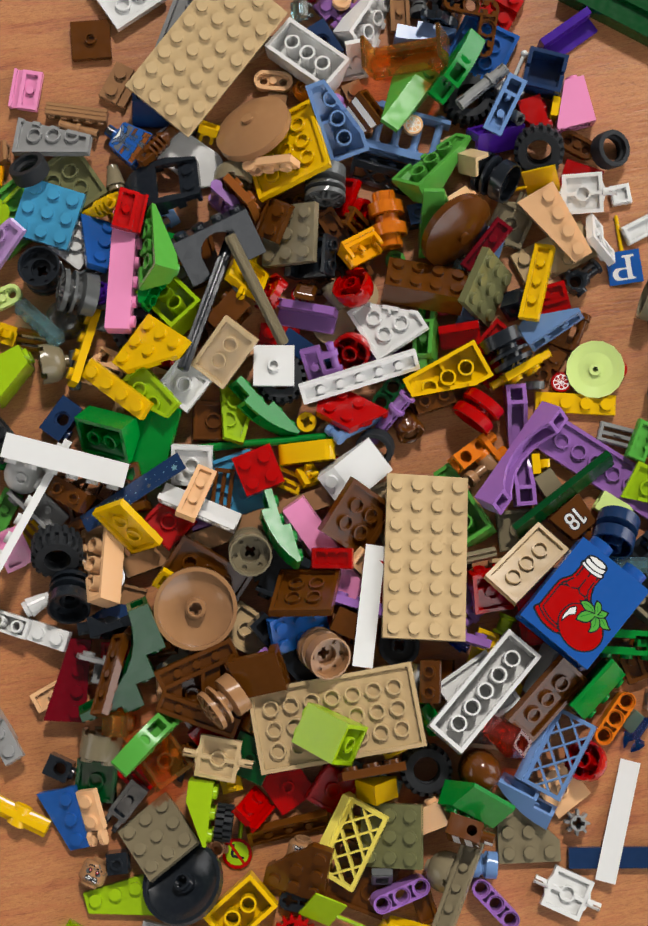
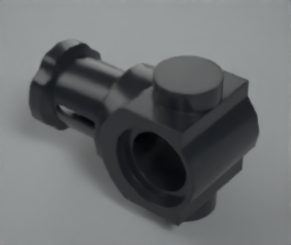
(582, 277)

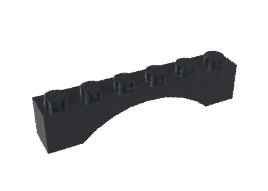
(293, 664)

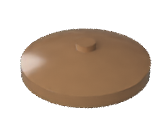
(253, 129)
(195, 608)

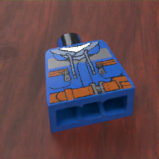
(127, 142)

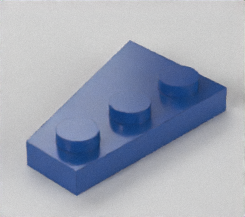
(97, 242)
(66, 815)

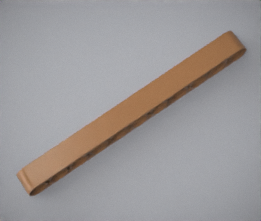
(215, 536)

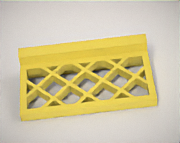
(335, 828)

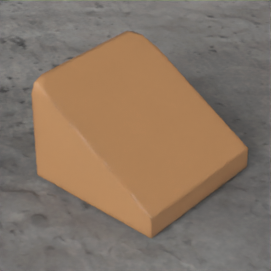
(5, 155)

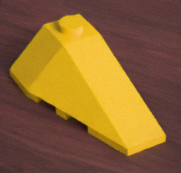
(453, 371)

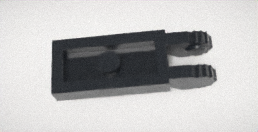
(127, 802)

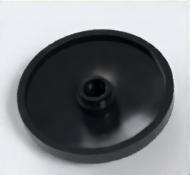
(186, 889)

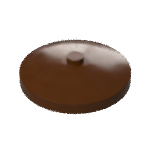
(455, 229)

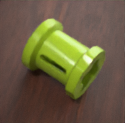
(505, 623)

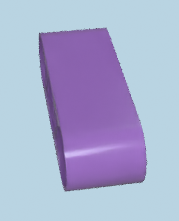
(410, 893)
(489, 893)

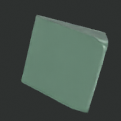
(633, 721)

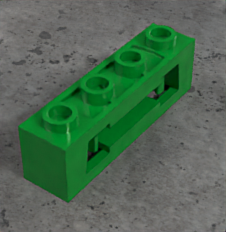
(627, 652)

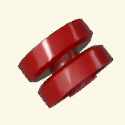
(478, 410)

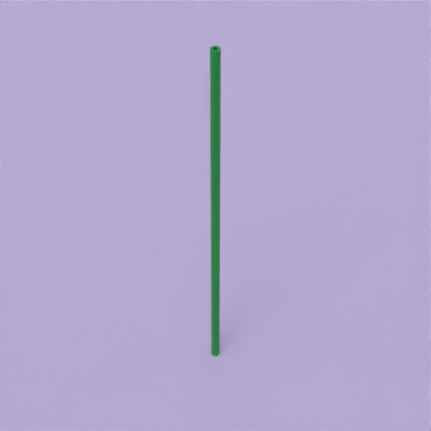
(256, 442)

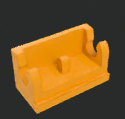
(360, 248)

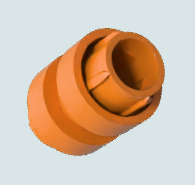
(386, 212)

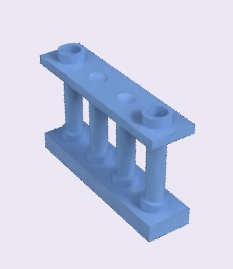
(409, 155)

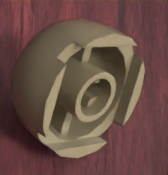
(235, 170)
(52, 363)
(439, 869)

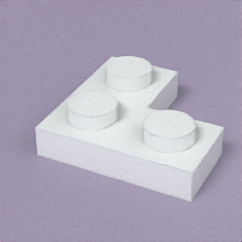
(355, 68)
(596, 239)

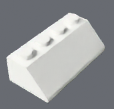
(306, 55)

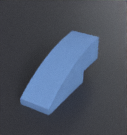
(422, 31)
(527, 800)

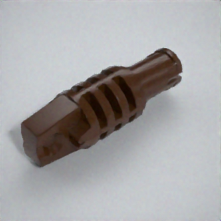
(156, 146)

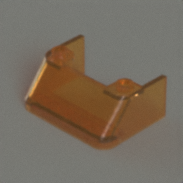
(406, 56)

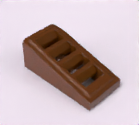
(305, 291)

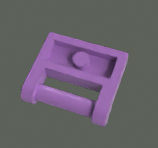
(220, 198)

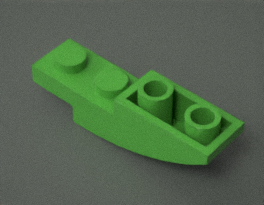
(144, 743)

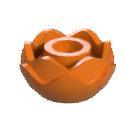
(300, 91)

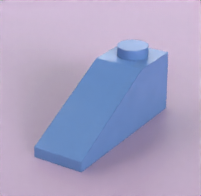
(504, 104)
(549, 326)

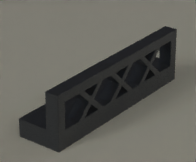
(376, 165)

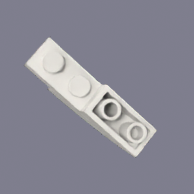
(34, 631)

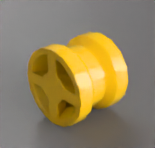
(305, 425)

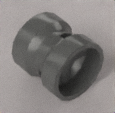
(416, 7)

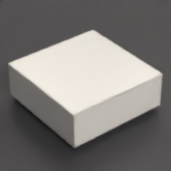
(623, 195)

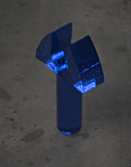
(636, 735)

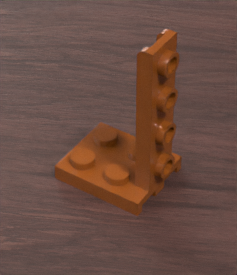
(249, 199)

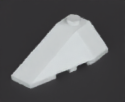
(363, 19)

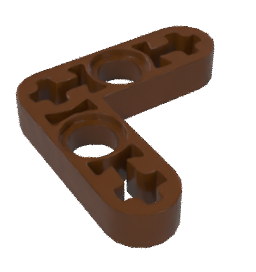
(483, 18)

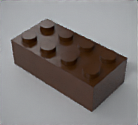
(424, 286)

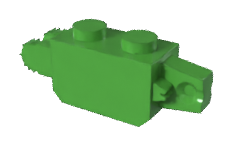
(427, 343)

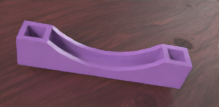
(516, 417)
(542, 425)

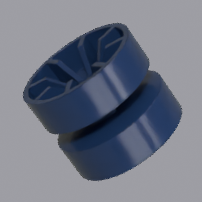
(618, 528)

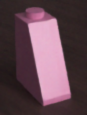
(575, 105)

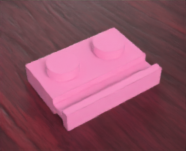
(26, 90)
(20, 554)

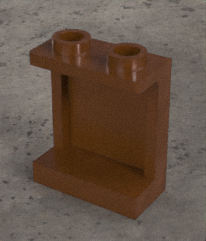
(260, 672)
(431, 675)

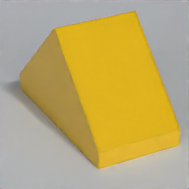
(376, 789)

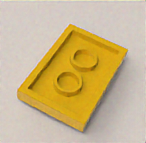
(127, 526)

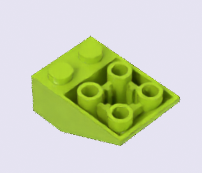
(200, 801)

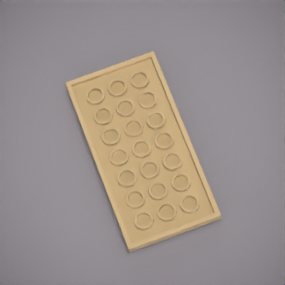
(203, 57)
(425, 558)
(376, 697)

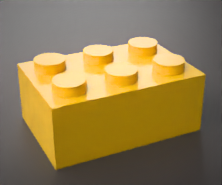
(243, 904)

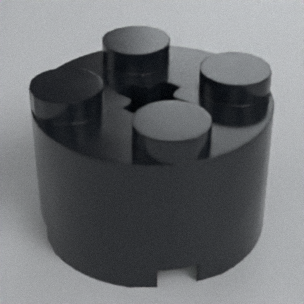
(392, 656)

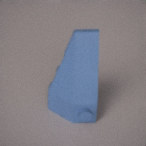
(339, 129)

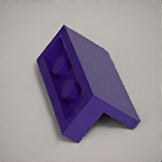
(570, 33)
(491, 142)

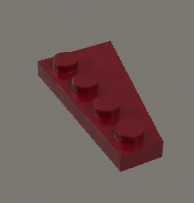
(71, 684)

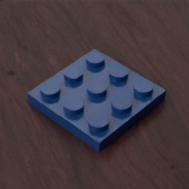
(502, 50)

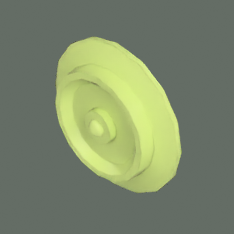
(595, 369)

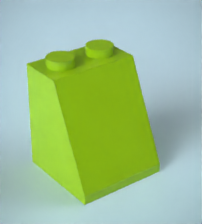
(15, 369)
(329, 735)

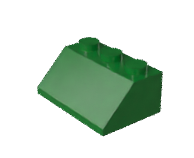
(107, 433)
(600, 683)
(474, 802)

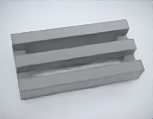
(600, 432)

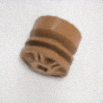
(323, 653)
(219, 704)

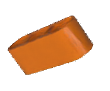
(622, 712)

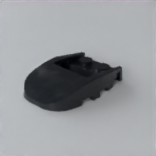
(145, 181)

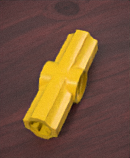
(23, 816)

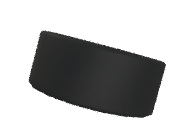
(622, 147)
(29, 169)
(381, 435)

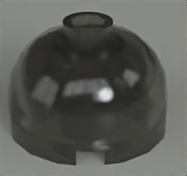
(67, 322)

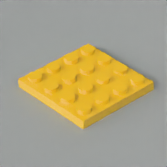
(303, 142)

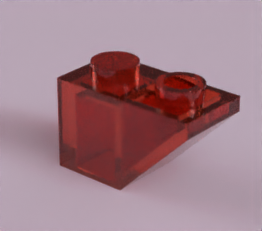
(507, 738)

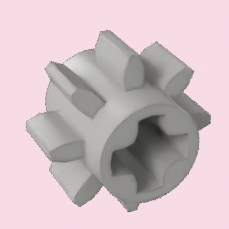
(580, 826)

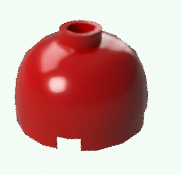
(354, 288)
(352, 349)
(592, 763)

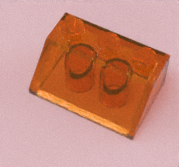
(164, 763)

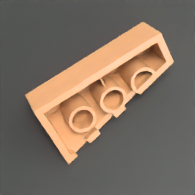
(104, 567)

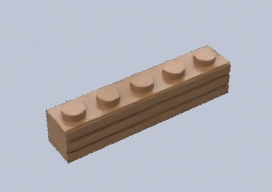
(76, 113)

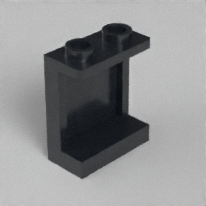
(325, 264)
(269, 577)

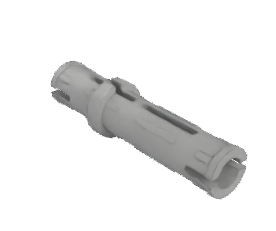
(489, 81)

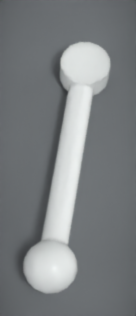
(523, 55)

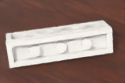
(209, 512)

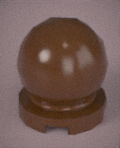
(479, 768)

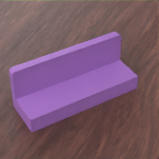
(307, 316)

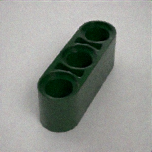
(385, 394)

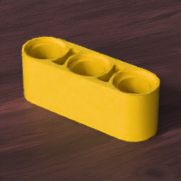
(306, 452)

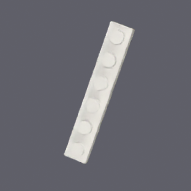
(359, 376)

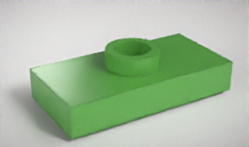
(638, 444)

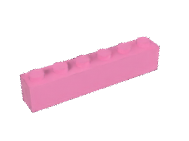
(122, 282)
(306, 525)

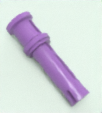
(395, 410)

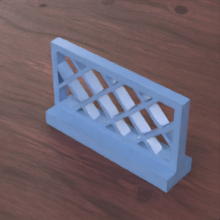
(537, 748)

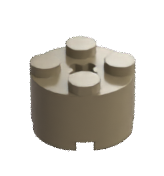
(97, 747)

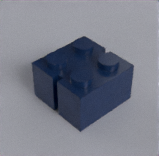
(544, 72)

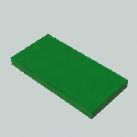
(155, 441)

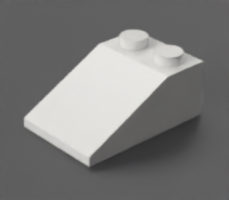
(361, 462)

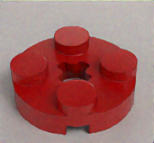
(274, 289)

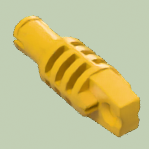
(102, 206)

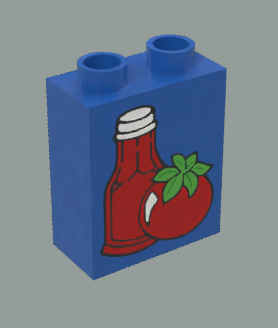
(584, 602)

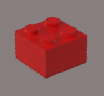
(258, 470)

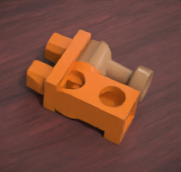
(482, 452)

